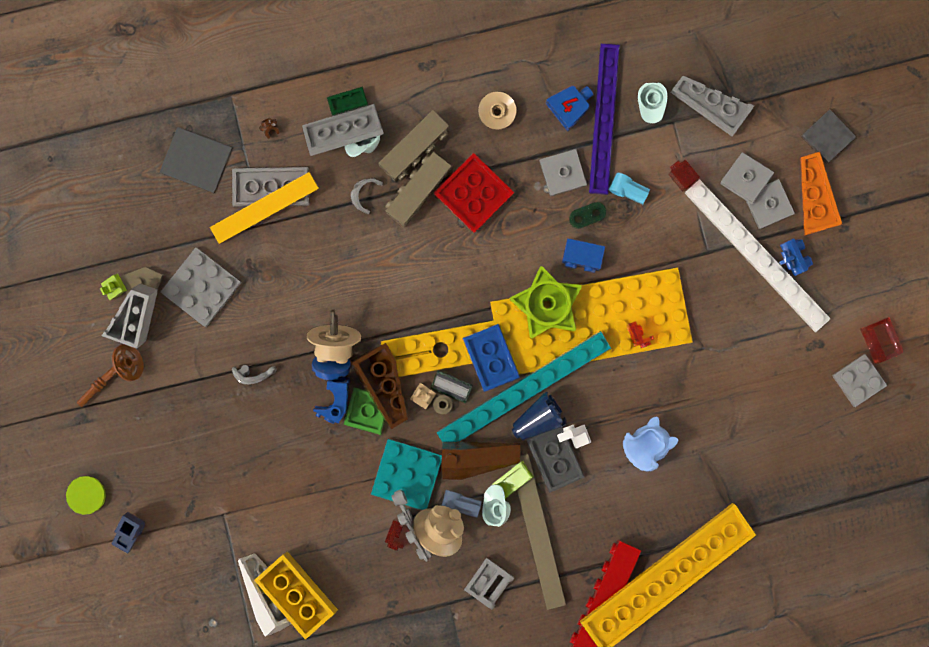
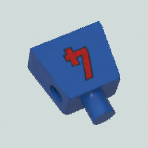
(569, 105)

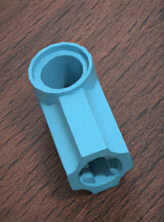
(625, 187)

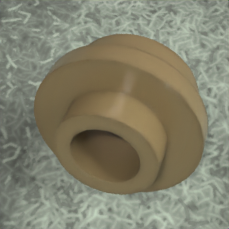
(447, 409)

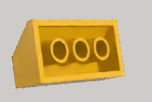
(296, 595)

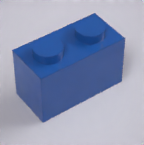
(583, 255)

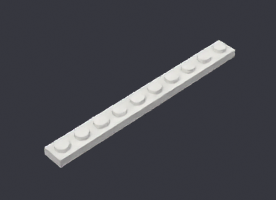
(757, 255)

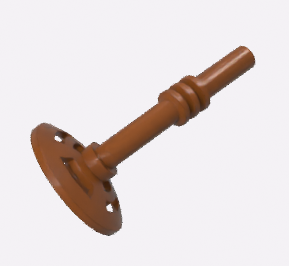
(118, 365)

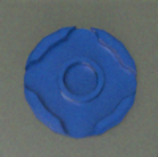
(330, 370)

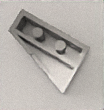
(133, 317)

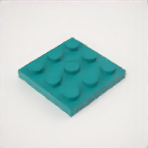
(409, 470)

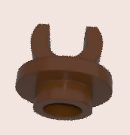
(267, 125)

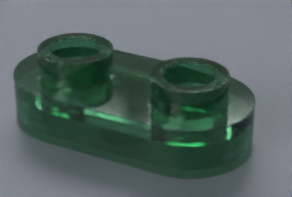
(587, 216)

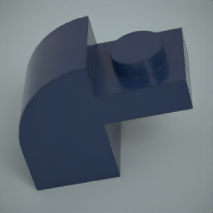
(128, 531)

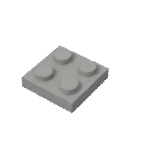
(859, 380)

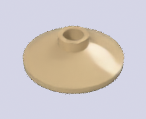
(495, 101)

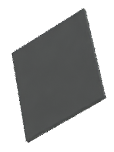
(195, 160)

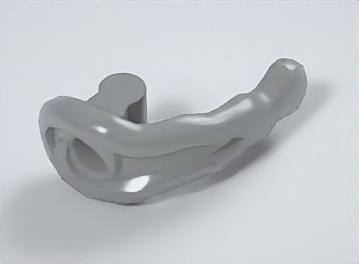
(244, 371)

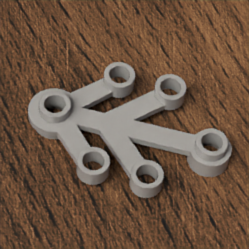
(406, 518)

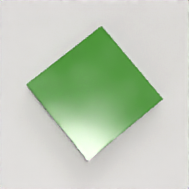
(363, 413)

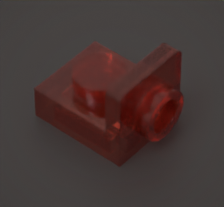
(636, 333)
(394, 531)

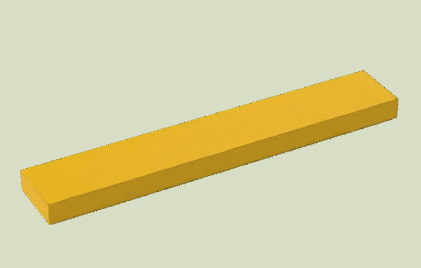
(264, 207)

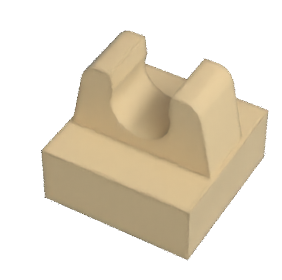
(423, 396)

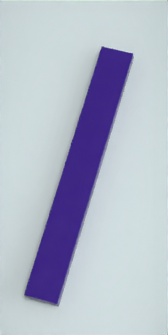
(604, 119)

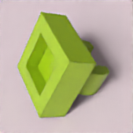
(113, 287)

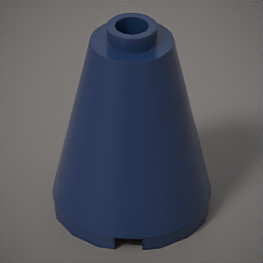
(539, 418)

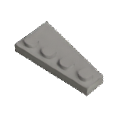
(718, 108)

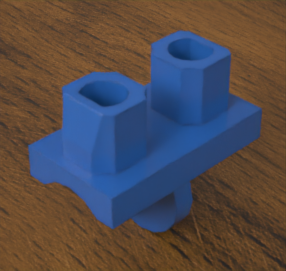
(794, 258)

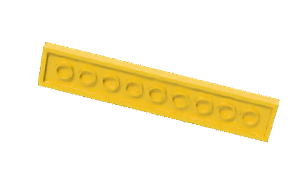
(668, 577)

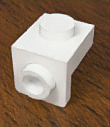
(578, 435)

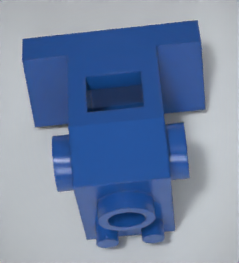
(340, 390)

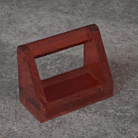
(874, 345)

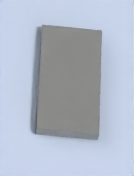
(342, 129)
(255, 183)

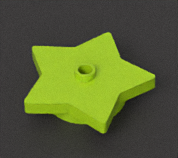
(558, 294)

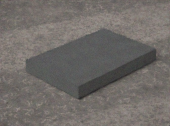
(555, 459)

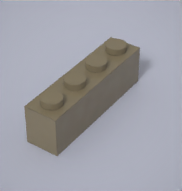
(414, 146)
(418, 189)

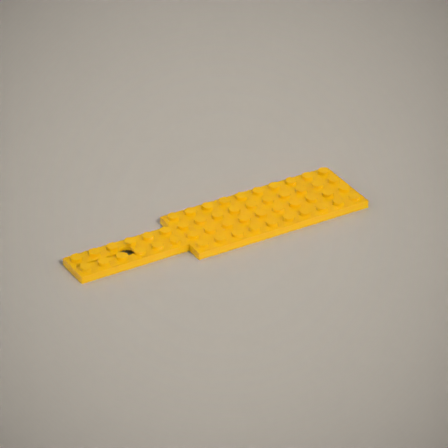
(606, 306)

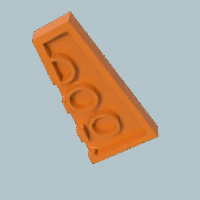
(817, 197)

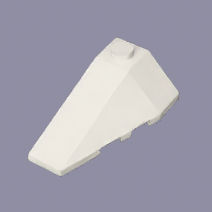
(265, 611)

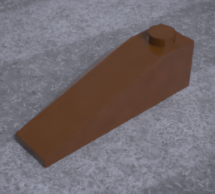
(380, 378)
(471, 459)

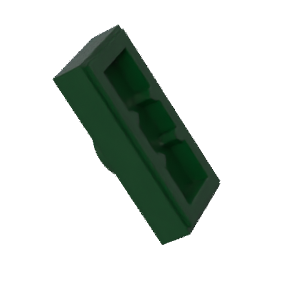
(347, 101)

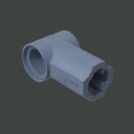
(463, 504)

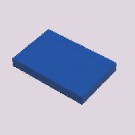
(491, 357)

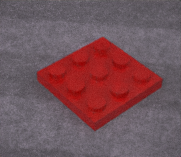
(473, 193)

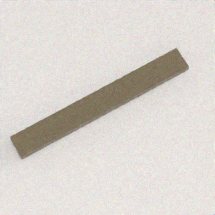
(540, 541)

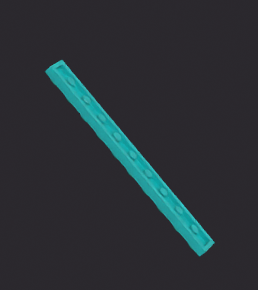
(524, 389)

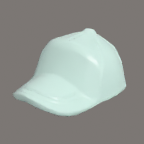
(652, 102)
(365, 146)
(495, 508)

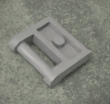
(483, 580)

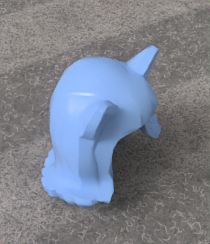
(648, 445)

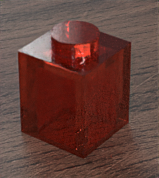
(683, 174)

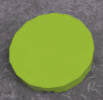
(85, 495)

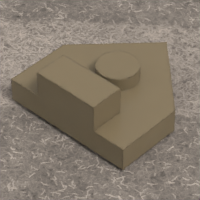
(144, 276)

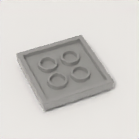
(200, 287)

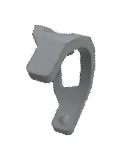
(355, 192)

